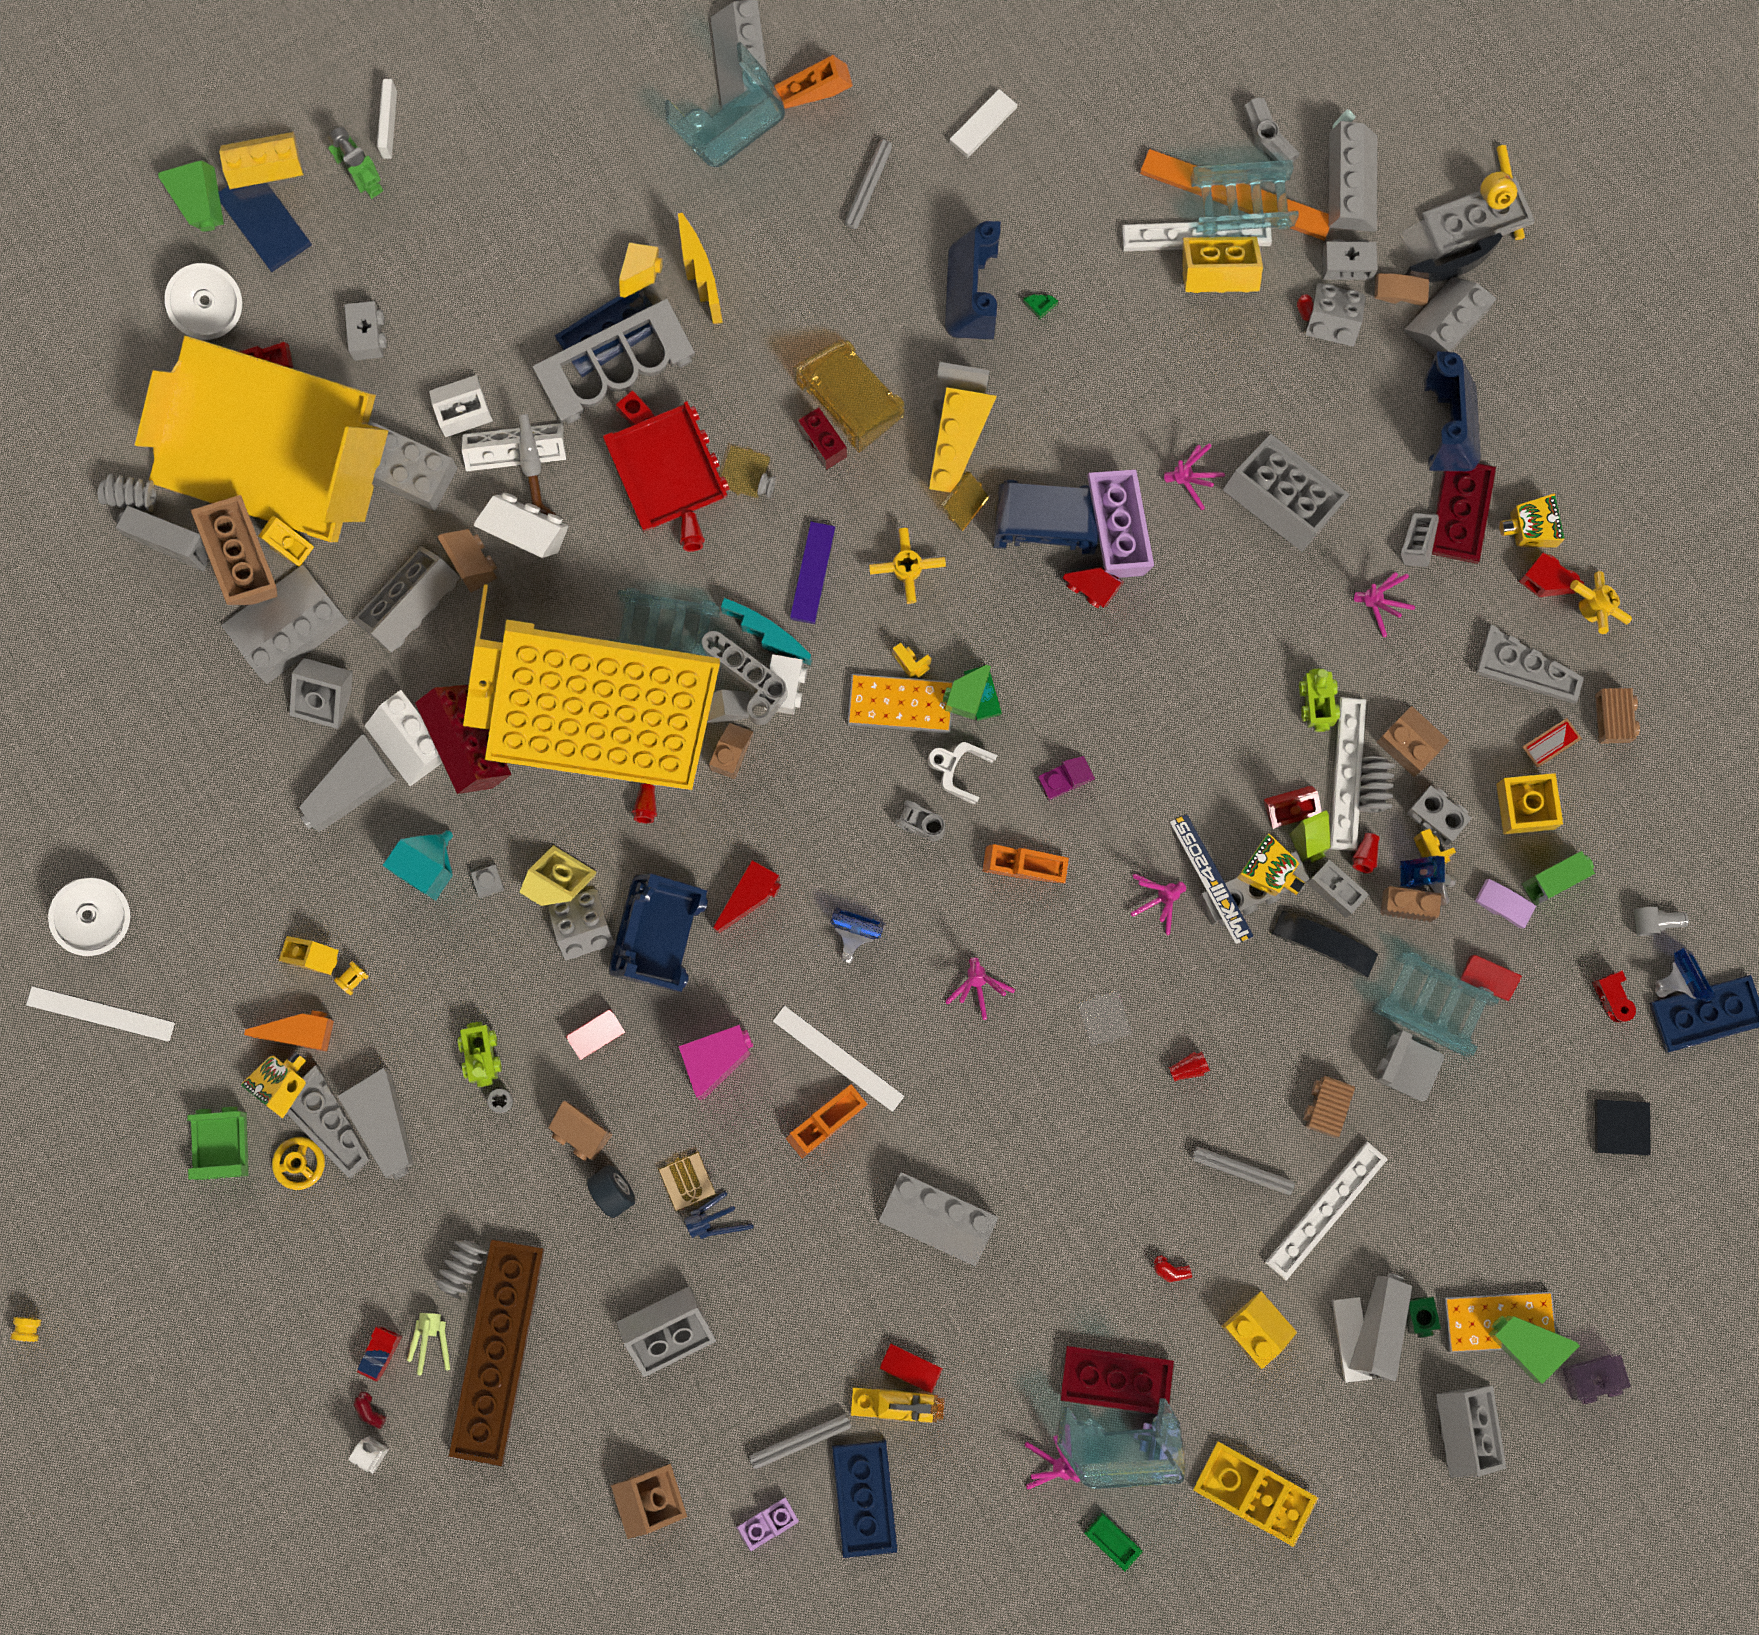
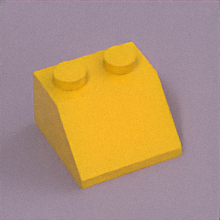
(1259, 1330)

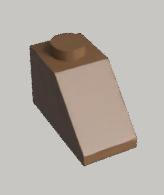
(731, 751)

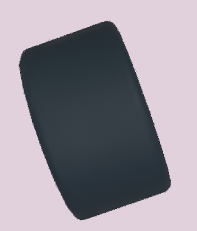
(611, 1191)

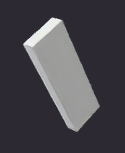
(387, 118)
(983, 123)
(1348, 1325)

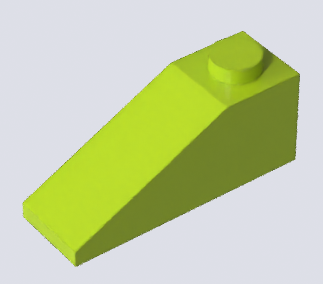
(1312, 837)

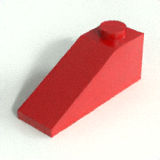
(751, 893)

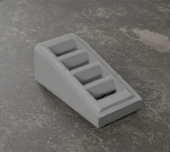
(1419, 555)

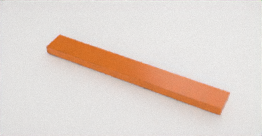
(1178, 174)

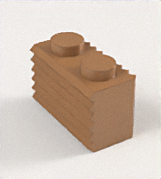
(1617, 715)
(1411, 904)
(1329, 1106)

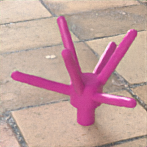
(1184, 474)
(1375, 598)
(1167, 894)
(977, 978)
(1061, 1467)

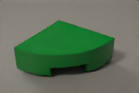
(1040, 304)

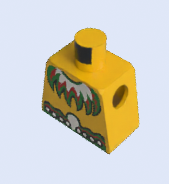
(1535, 523)
(1272, 869)
(277, 1083)

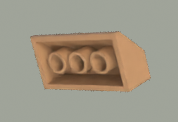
(235, 552)

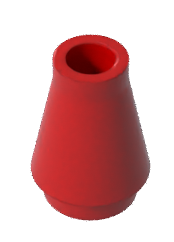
(691, 534)
(645, 804)
(1366, 856)
(1190, 1067)

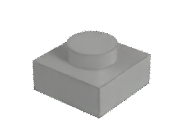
(487, 881)

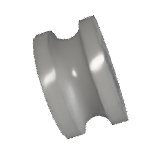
(766, 485)
(499, 1109)

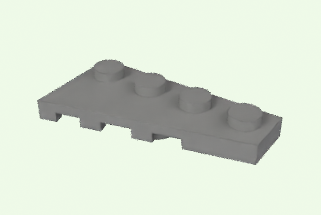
(1523, 667)
(326, 1124)

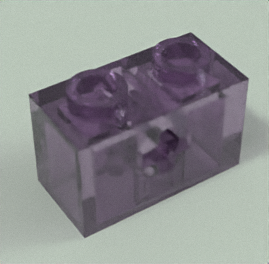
(1581, 1376)

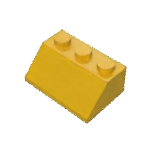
(260, 160)
(1221, 264)

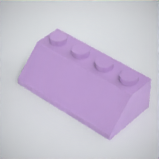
(1121, 523)

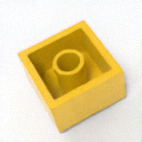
(1529, 803)

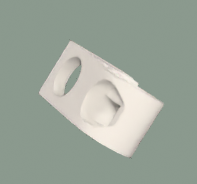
(368, 1454)

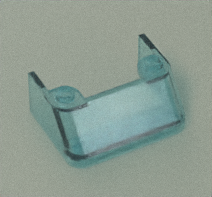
(738, 124)
(1124, 1457)

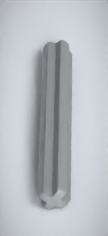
(868, 184)
(1243, 1170)
(800, 1441)

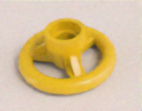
(288, 1165)

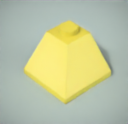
(556, 878)

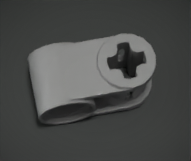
(919, 821)

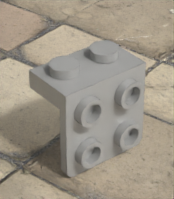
(1336, 314)
(580, 925)
(1409, 1066)

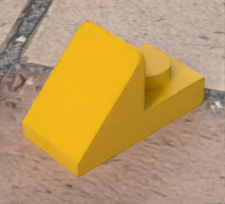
(285, 541)

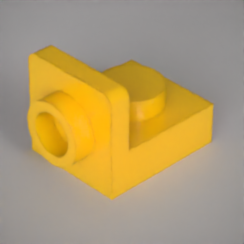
(906, 659)
(1430, 846)

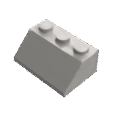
(1450, 315)
(666, 1331)
(1471, 1432)

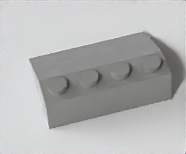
(1285, 492)
(286, 627)

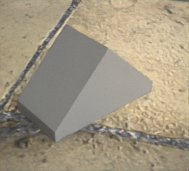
(728, 706)

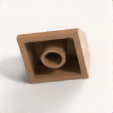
(468, 558)
(1413, 741)
(579, 1131)
(649, 1501)

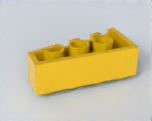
(959, 430)

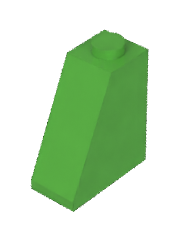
(195, 193)
(1558, 878)
(1532, 1347)

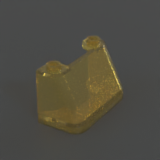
(849, 392)

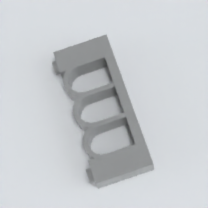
(668, 332)

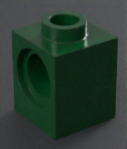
(1428, 1305)

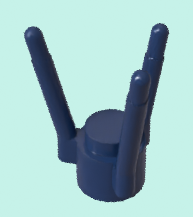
(699, 1223)

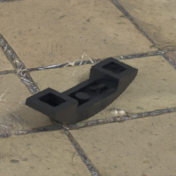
(1457, 267)
(1325, 942)

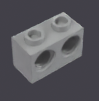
(1436, 819)

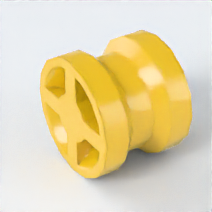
(25, 1329)

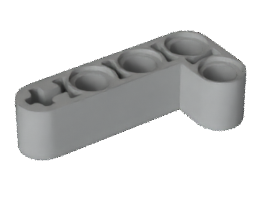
(742, 671)

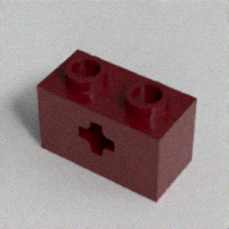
(822, 438)

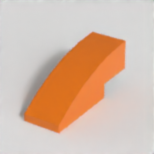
(1025, 864)
(826, 1121)

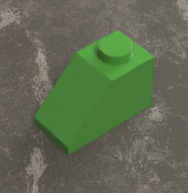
(967, 693)

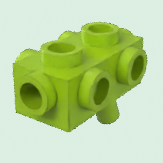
(1319, 694)
(480, 1062)

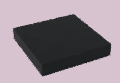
(1622, 1127)

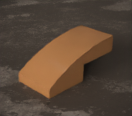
(1399, 288)

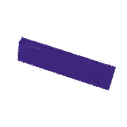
(812, 573)

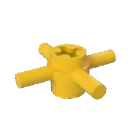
(907, 556)
(1600, 603)

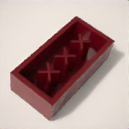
(459, 746)

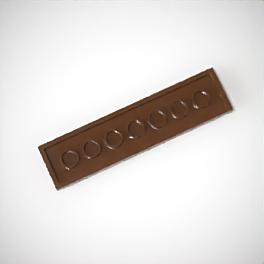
(496, 1353)

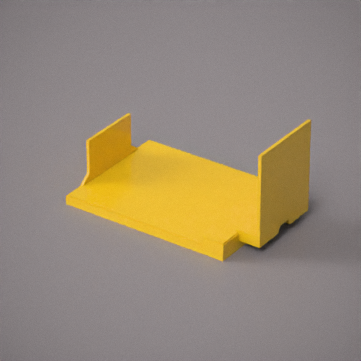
(263, 433)
(590, 704)

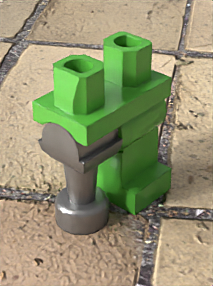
(359, 166)

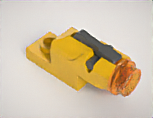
(897, 1405)

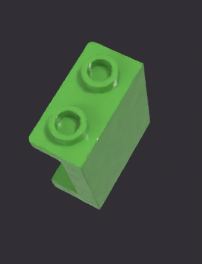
(218, 1144)

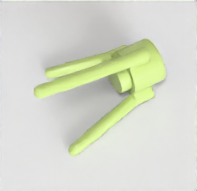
(428, 1326)

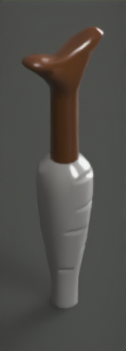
(531, 462)

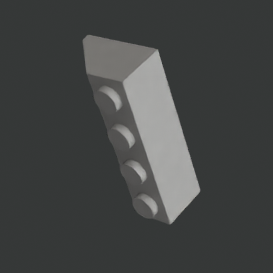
(730, 26)
(1353, 177)
(407, 599)
(938, 1219)

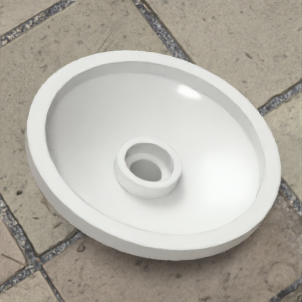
(188, 311)
(99, 932)

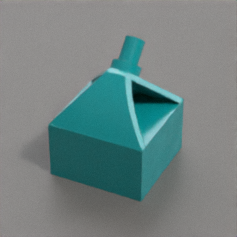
(422, 862)

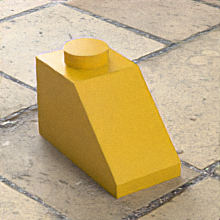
(639, 268)
(309, 955)

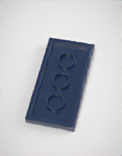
(265, 223)
(601, 319)
(1692, 1021)
(864, 1499)

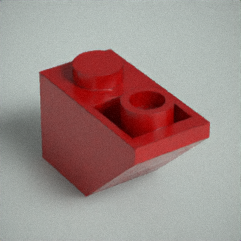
(1549, 578)
(1095, 584)

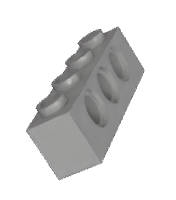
(1247, 902)

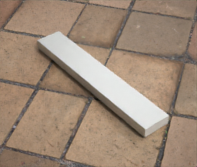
(1170, 235)
(1347, 774)
(1326, 1211)

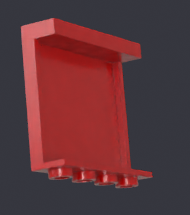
(666, 466)

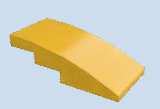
(699, 268)
(1255, 1494)

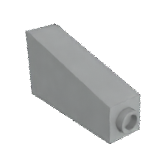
(163, 537)
(348, 785)
(379, 1121)
(1383, 1329)

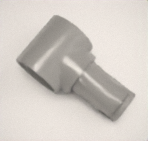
(1651, 921)

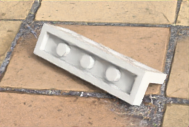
(497, 453)

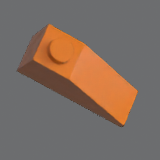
(815, 83)
(299, 1030)

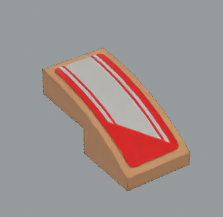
(1552, 742)

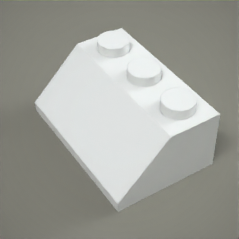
(522, 525)
(404, 738)

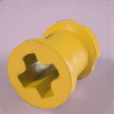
(351, 978)

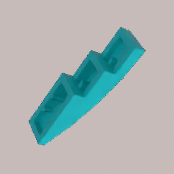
(774, 637)

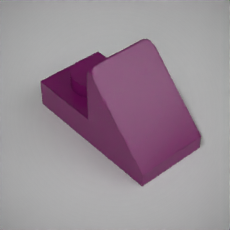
(1066, 777)

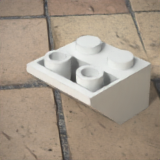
(460, 406)

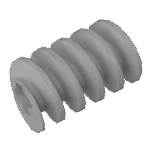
(127, 493)
(1376, 784)
(460, 1268)

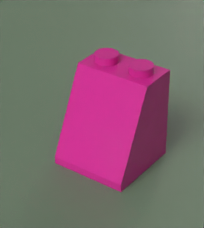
(715, 1058)

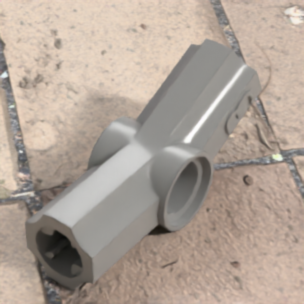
(1261, 122)

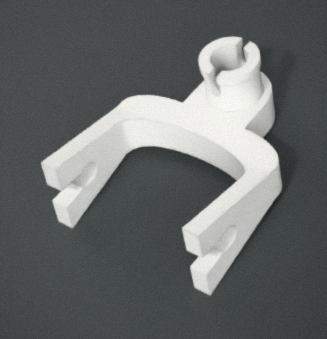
(948, 763)

